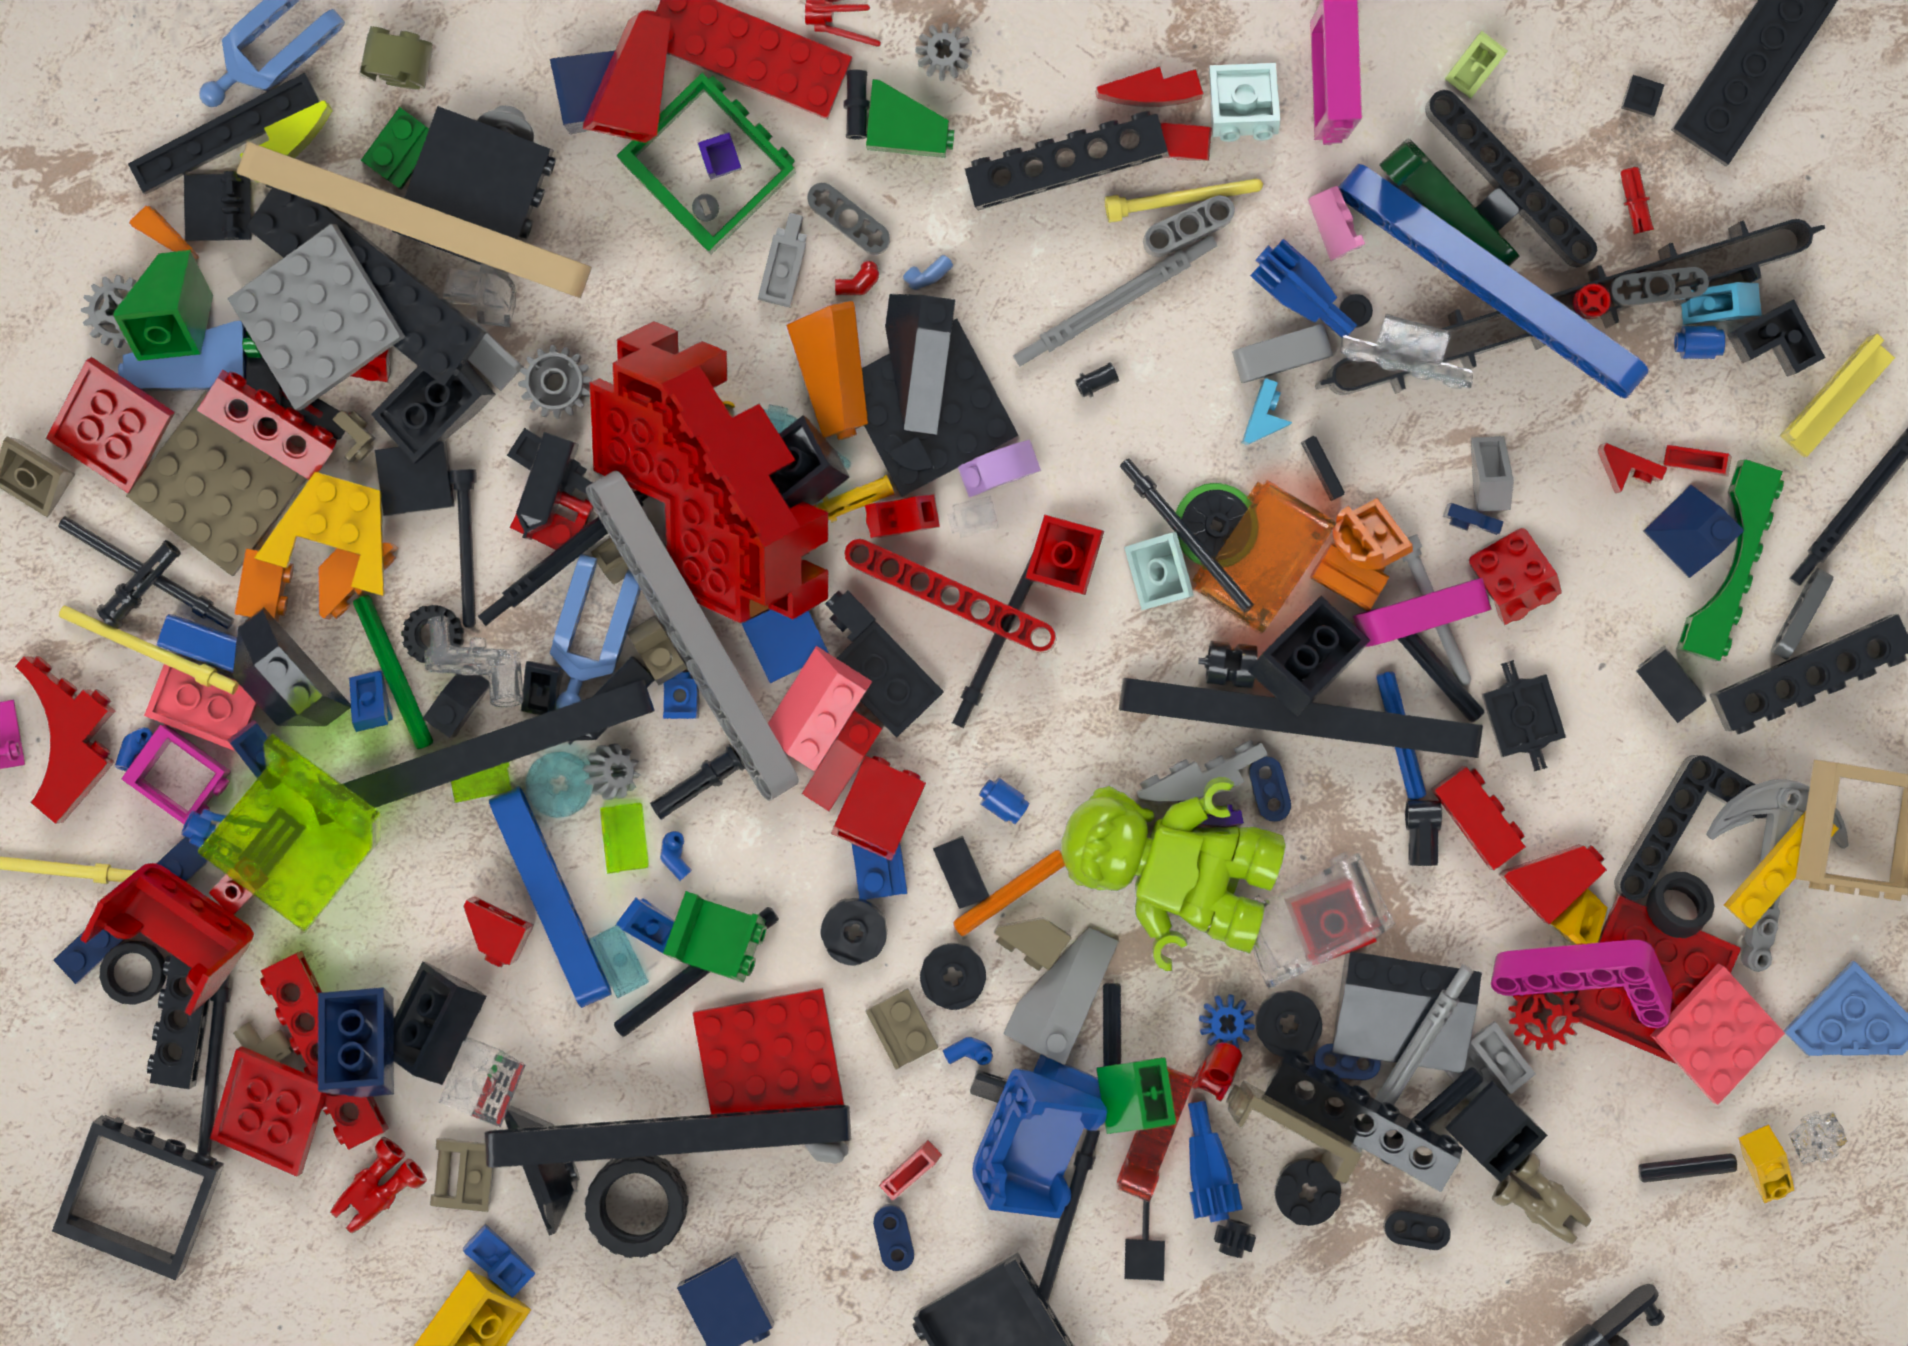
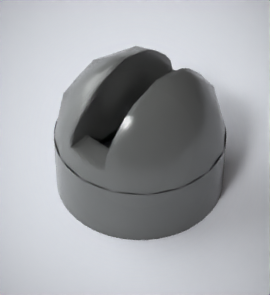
(698, 209)

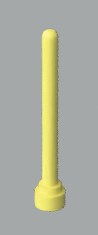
(1120, 207)

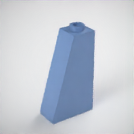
(219, 351)

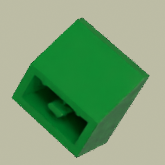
(1136, 1095)

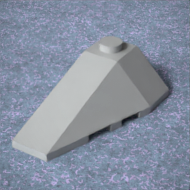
(1057, 1005)

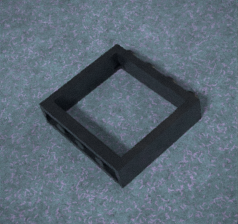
(121, 1245)

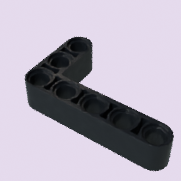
(1679, 817)

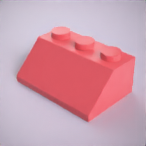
(817, 707)

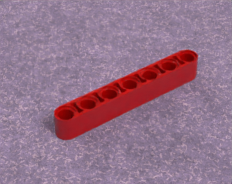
(938, 584)

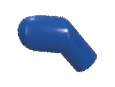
(132, 746)
(671, 854)
(969, 1048)

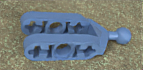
(279, 67)
(577, 666)

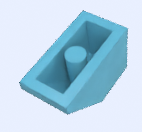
(1723, 303)

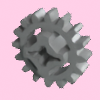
(104, 316)

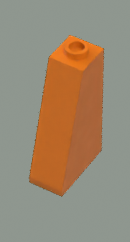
(832, 368)

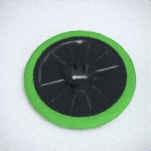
(1207, 503)

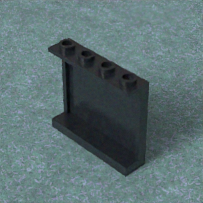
(480, 175)
(992, 1310)

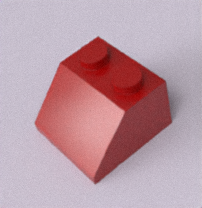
(496, 931)

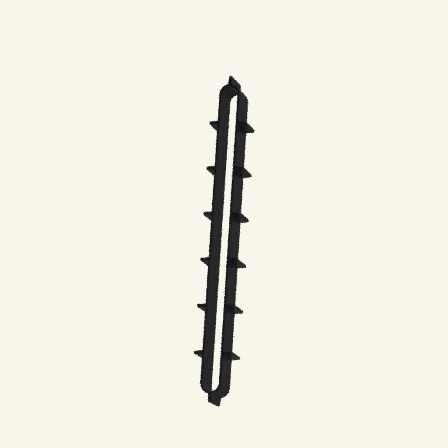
(1667, 255)

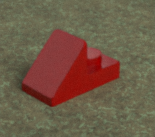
(1620, 462)

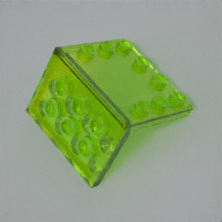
(294, 836)

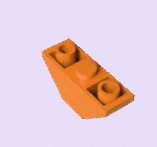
(336, 580)

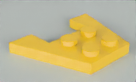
(336, 516)

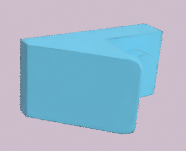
(1260, 422)

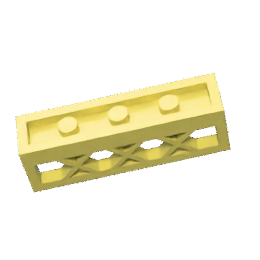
(1837, 395)

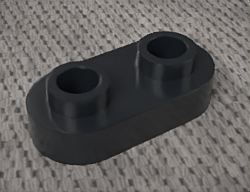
(1416, 1229)

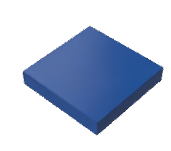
(783, 642)

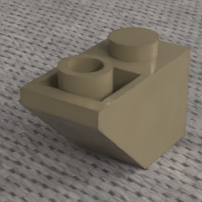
(1036, 938)

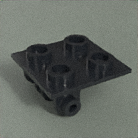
(217, 207)

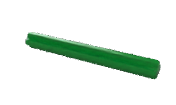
(393, 672)

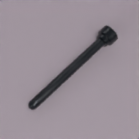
(463, 483)

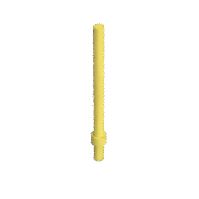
(203, 674)
(99, 873)

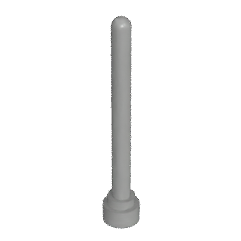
(1444, 630)

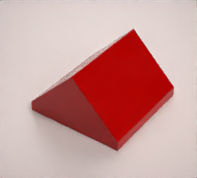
(1064, 554)

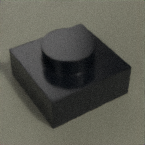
(1642, 96)

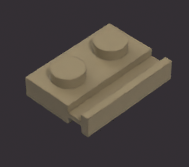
(901, 1028)

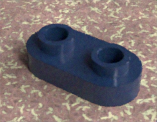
(1270, 788)
(1346, 1065)
(893, 1238)

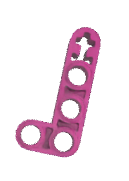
(1423, 612)

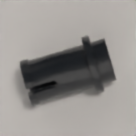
(1096, 380)

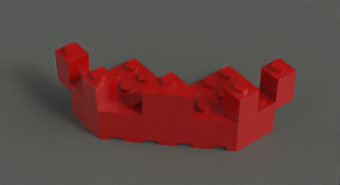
(712, 472)

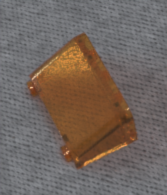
(1266, 554)

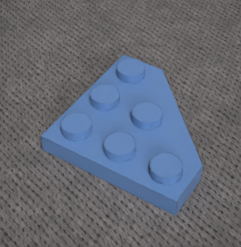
(1851, 1019)

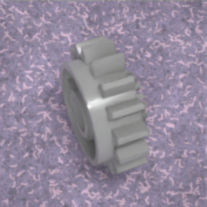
(537, 377)

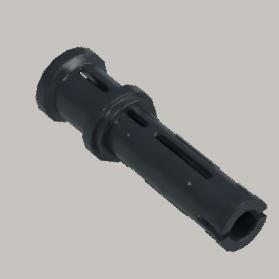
(132, 598)
(710, 774)

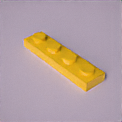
(1769, 877)

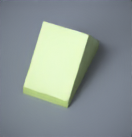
(1476, 64)

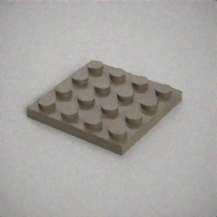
(215, 489)

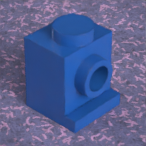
(690, 706)

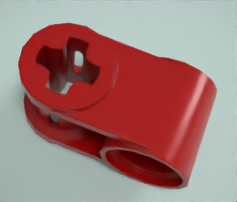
(1218, 1070)

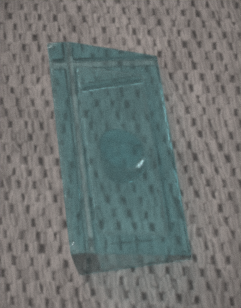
(618, 961)

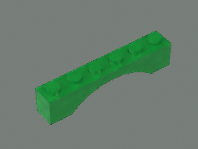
(1751, 496)

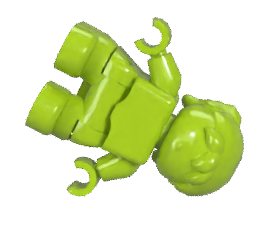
(1176, 868)

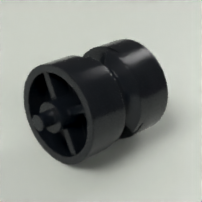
(1229, 664)

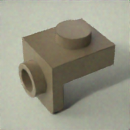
(355, 426)

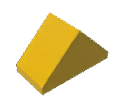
(1582, 919)

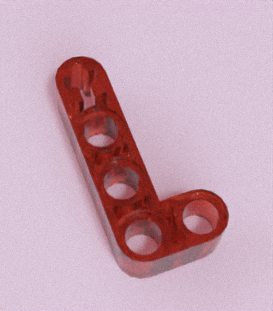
(1148, 1147)

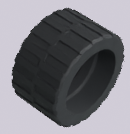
(618, 1240)

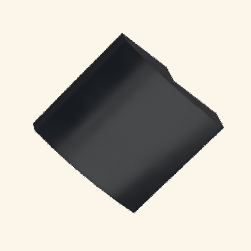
(414, 486)

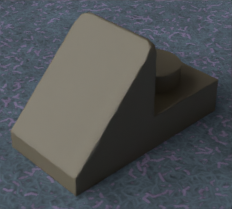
(656, 650)

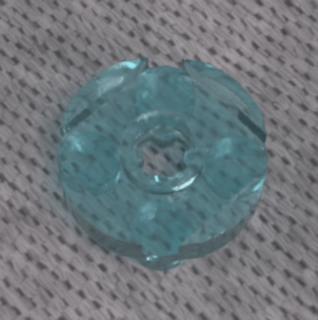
(541, 791)

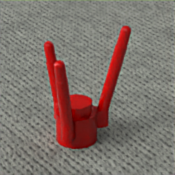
(822, 11)

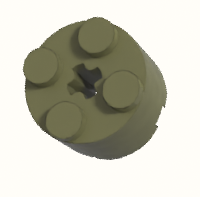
(398, 60)

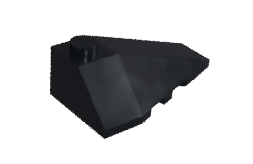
(919, 348)

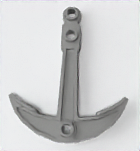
(1768, 799)

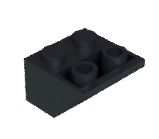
(1496, 1131)

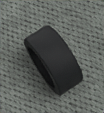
(1695, 890)
(107, 972)

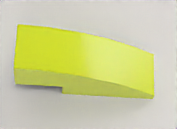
(297, 131)

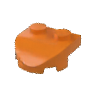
(1370, 536)

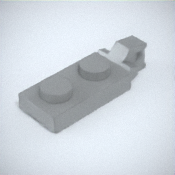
(783, 263)

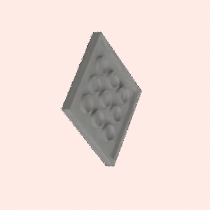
(316, 317)

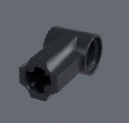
(1423, 822)

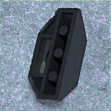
(283, 676)
(550, 1183)

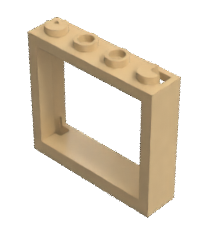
(1819, 826)

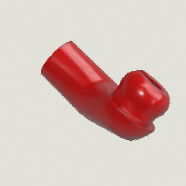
(861, 283)

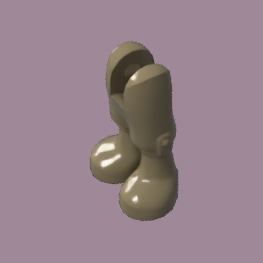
(1548, 1211)

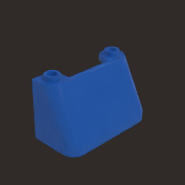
(1032, 1143)

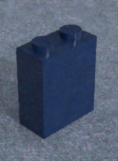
(726, 1304)

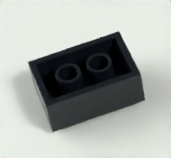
(1309, 656)

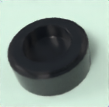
(1357, 308)

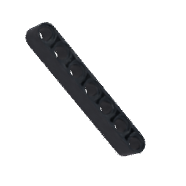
(1504, 162)

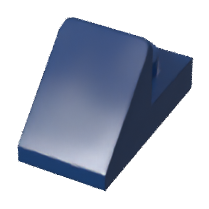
(369, 701)
(646, 923)

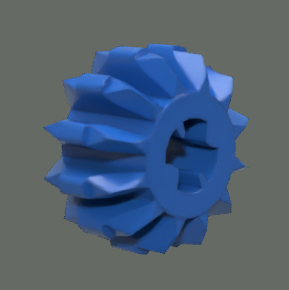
(1238, 1021)

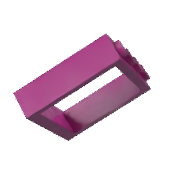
(1335, 70)

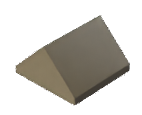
(32, 476)

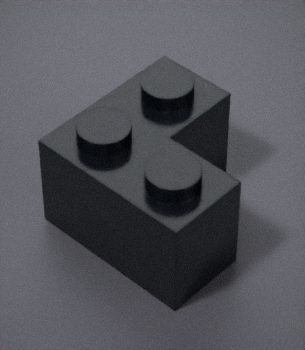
(1783, 332)

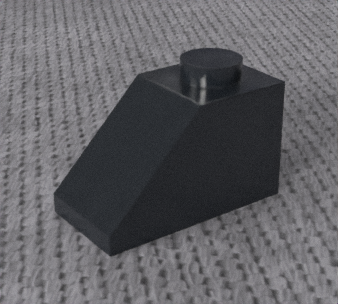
(456, 703)

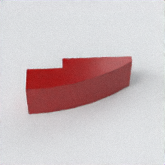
(1152, 90)

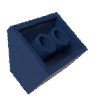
(356, 1042)

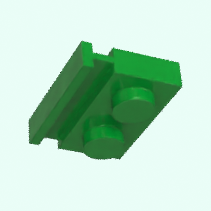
(397, 148)

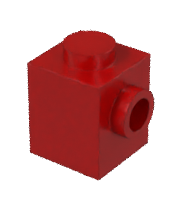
(230, 894)

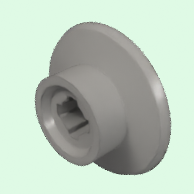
(509, 120)

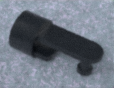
(1604, 1330)

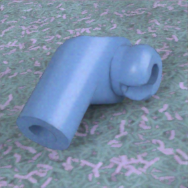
(930, 276)

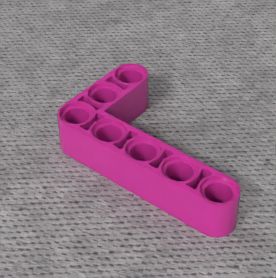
(1589, 967)

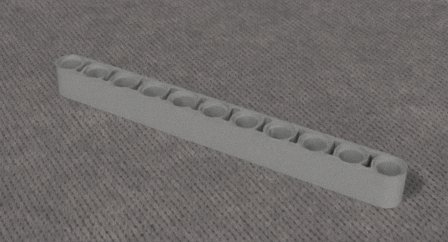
(692, 635)

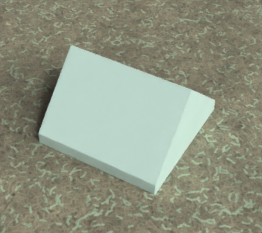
(1159, 571)

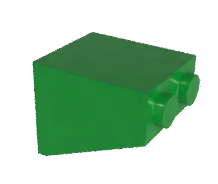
(166, 308)

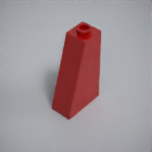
(633, 83)

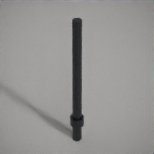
(1147, 489)
(200, 605)
(972, 694)
(220, 1001)
(1083, 1161)

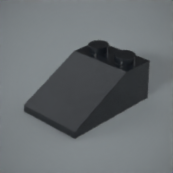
(426, 413)

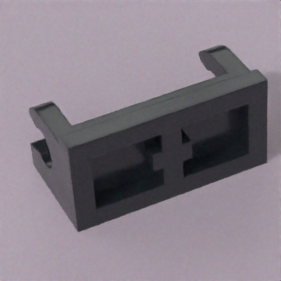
(1671, 684)

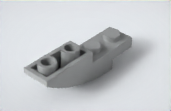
(1188, 780)

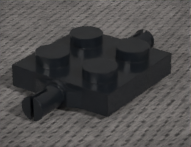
(1523, 715)

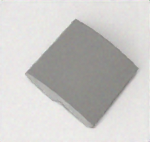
(1496, 1061)

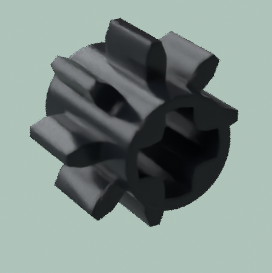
(1234, 1238)

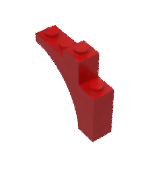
(73, 721)

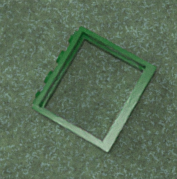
(737, 114)

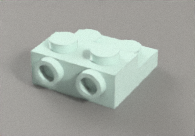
(1244, 101)

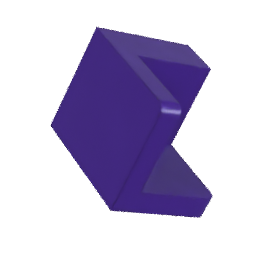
(719, 156)

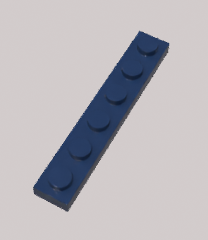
(81, 958)

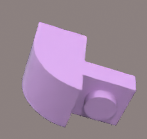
(999, 468)

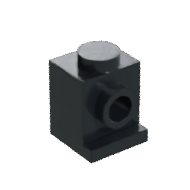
(849, 614)

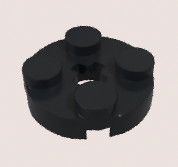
(871, 923)
(942, 991)
(1279, 1006)
(1299, 1209)

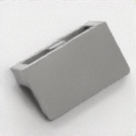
(494, 361)

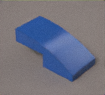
(498, 1260)

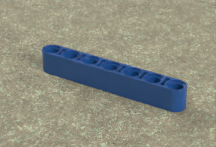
(550, 897)

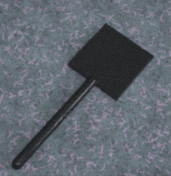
(1144, 1257)

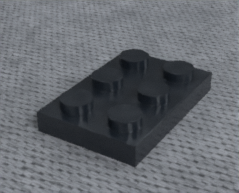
(898, 686)

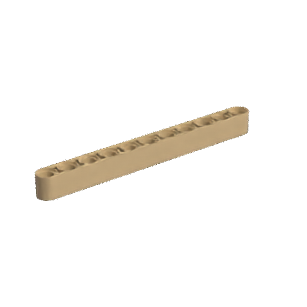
(414, 219)

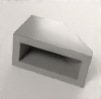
(1491, 474)

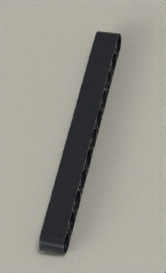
(1315, 720)
(503, 745)
(667, 1136)

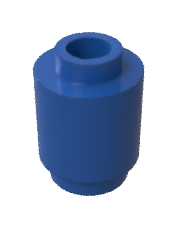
(1699, 342)
(1003, 800)

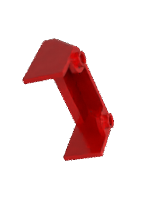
(179, 922)

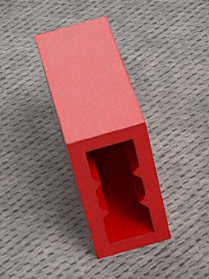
(878, 807)

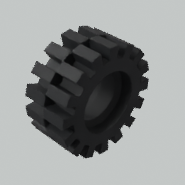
(416, 622)

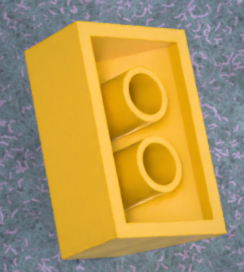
(475, 1315)

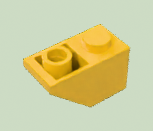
(1767, 1163)

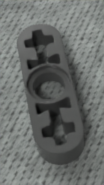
(873, 227)
(1632, 280)
(1802, 614)

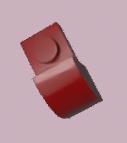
(902, 516)

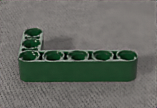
(1439, 195)

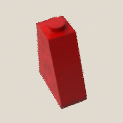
(1555, 879)

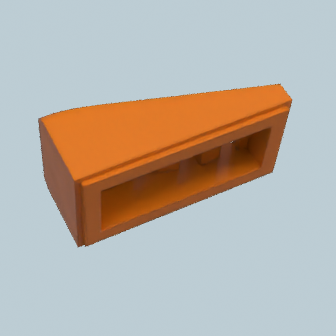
(154, 225)

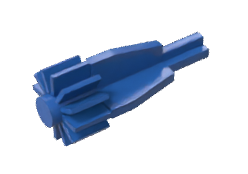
(1300, 287)
(1210, 1171)

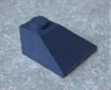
(1693, 531)

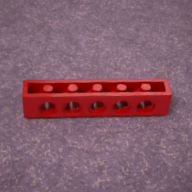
(274, 982)

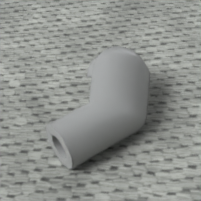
(827, 1152)

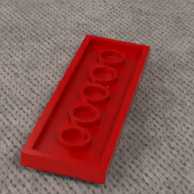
(755, 53)

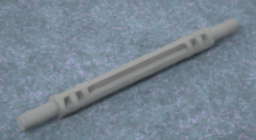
(1115, 300)
(1422, 1041)

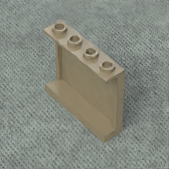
(1340, 1154)

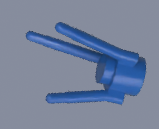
(199, 826)

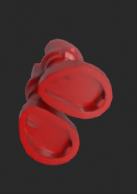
(365, 1192)

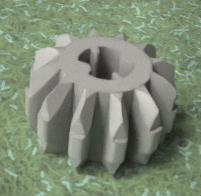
(955, 50)
(600, 774)

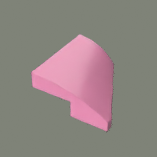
(1335, 223)

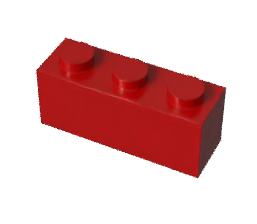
(1479, 817)

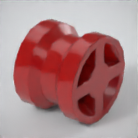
(1596, 296)

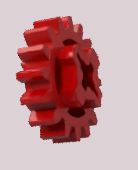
(1548, 1031)

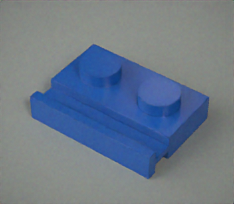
(877, 875)

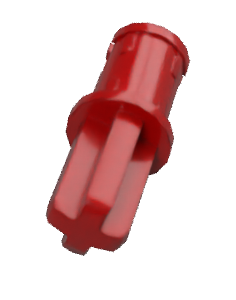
(1636, 200)

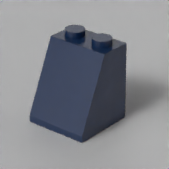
(577, 84)

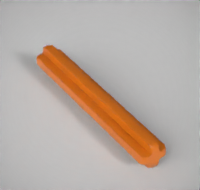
(1009, 893)

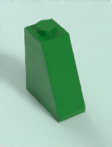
(905, 125)

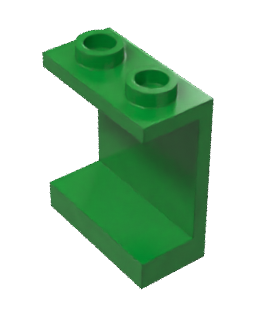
(715, 937)

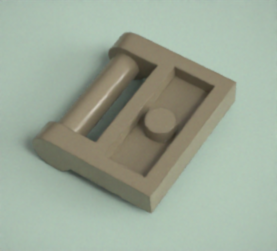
(474, 1177)

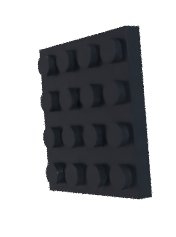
(969, 419)

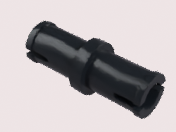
(856, 104)

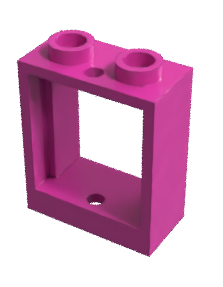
(151, 753)

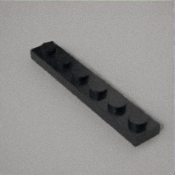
(222, 134)

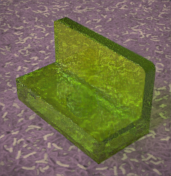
(624, 837)

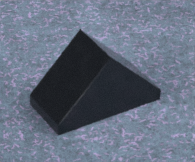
(541, 687)

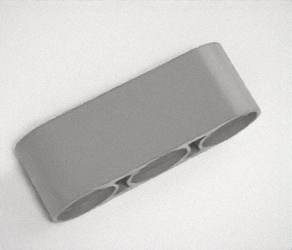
(1200, 214)
(1282, 353)

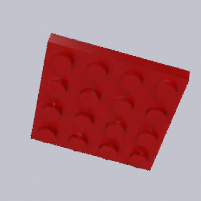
(1682, 961)
(769, 1054)

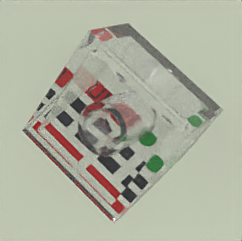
(482, 1082)

